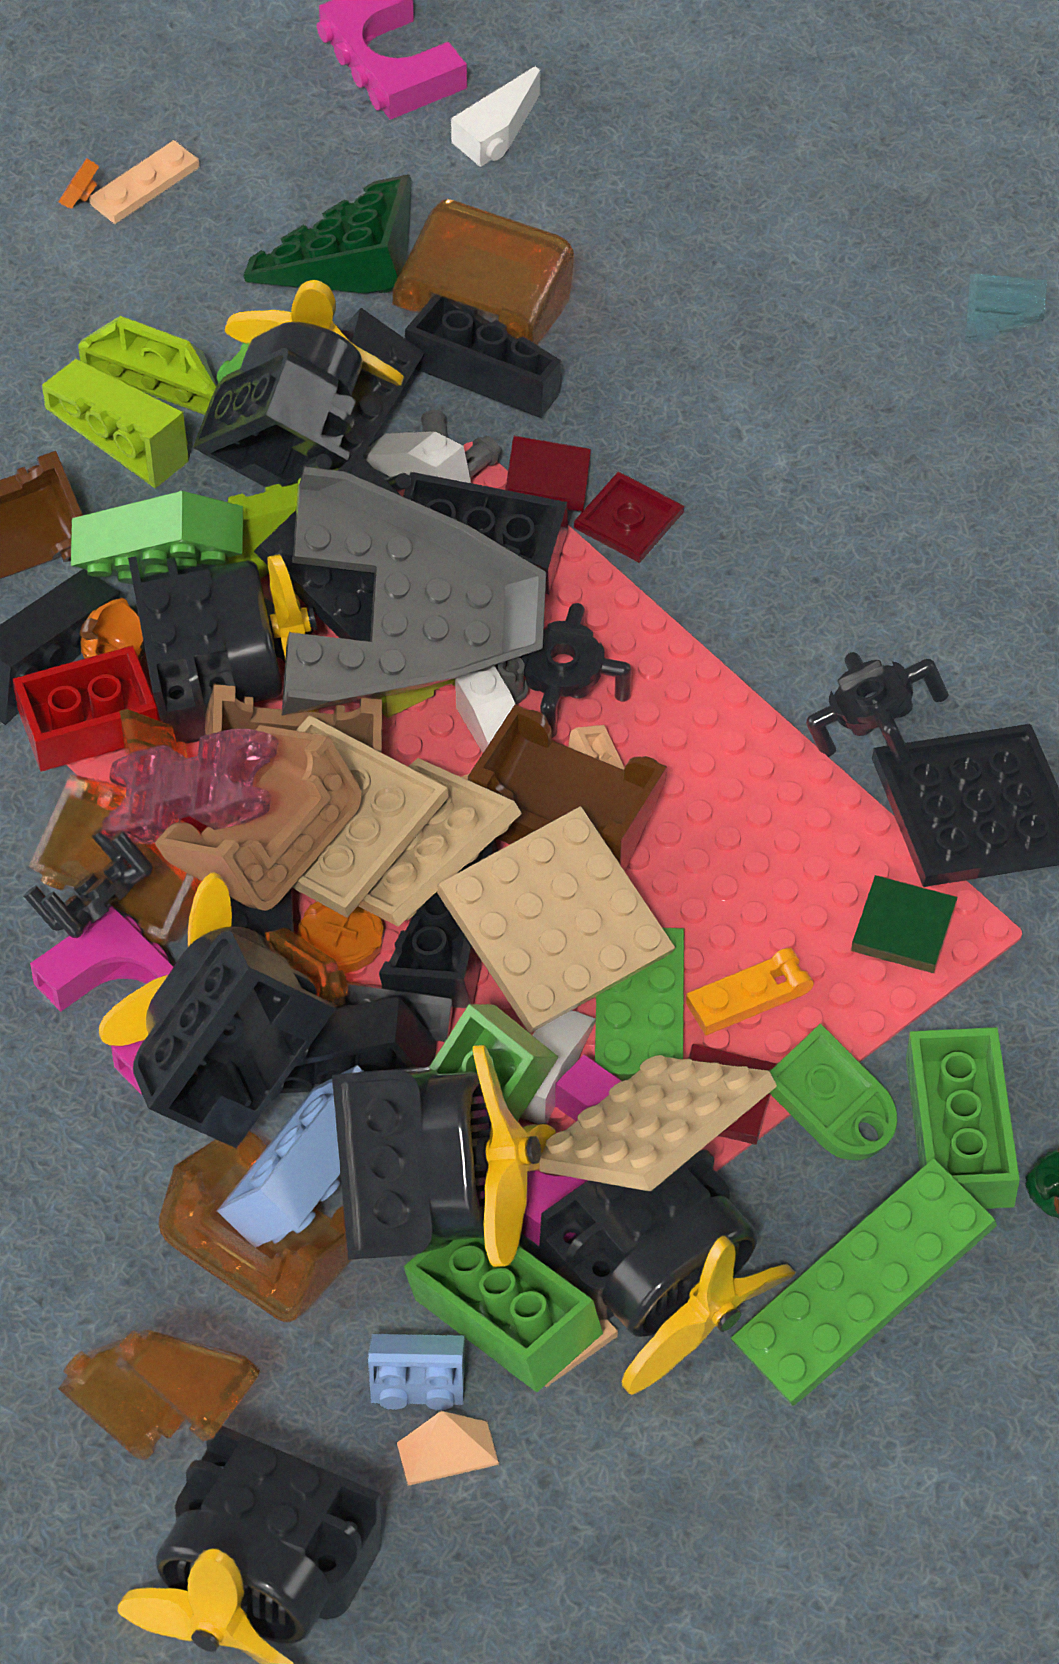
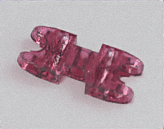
(208, 787)

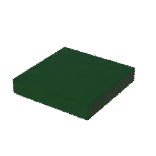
(904, 924)

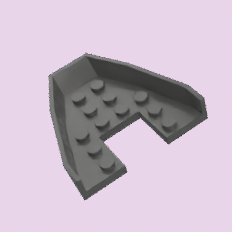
(440, 595)

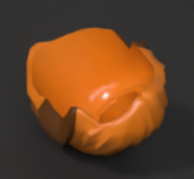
(111, 628)

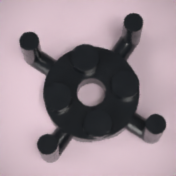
(576, 676)
(864, 713)
(94, 893)

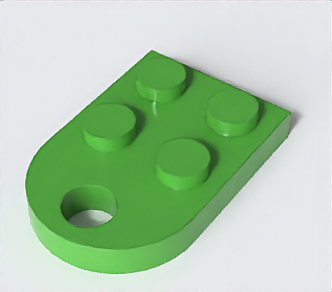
(832, 1095)

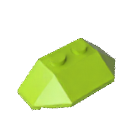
(151, 362)

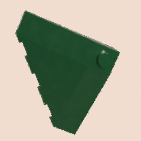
(350, 250)

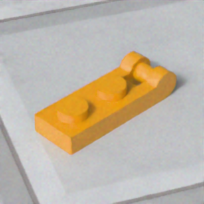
(748, 992)

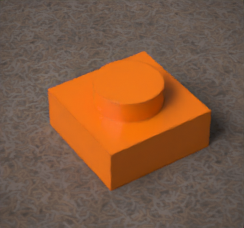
(81, 185)

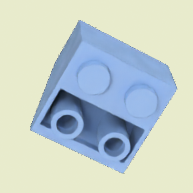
(416, 1370)

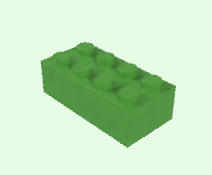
(155, 529)
(515, 1053)
(964, 1111)
(512, 1313)

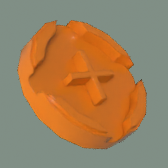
(349, 940)

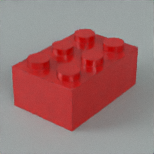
(76, 706)

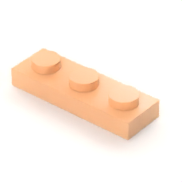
(144, 182)

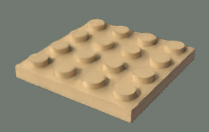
(390, 815)
(443, 846)
(555, 919)
(654, 1122)

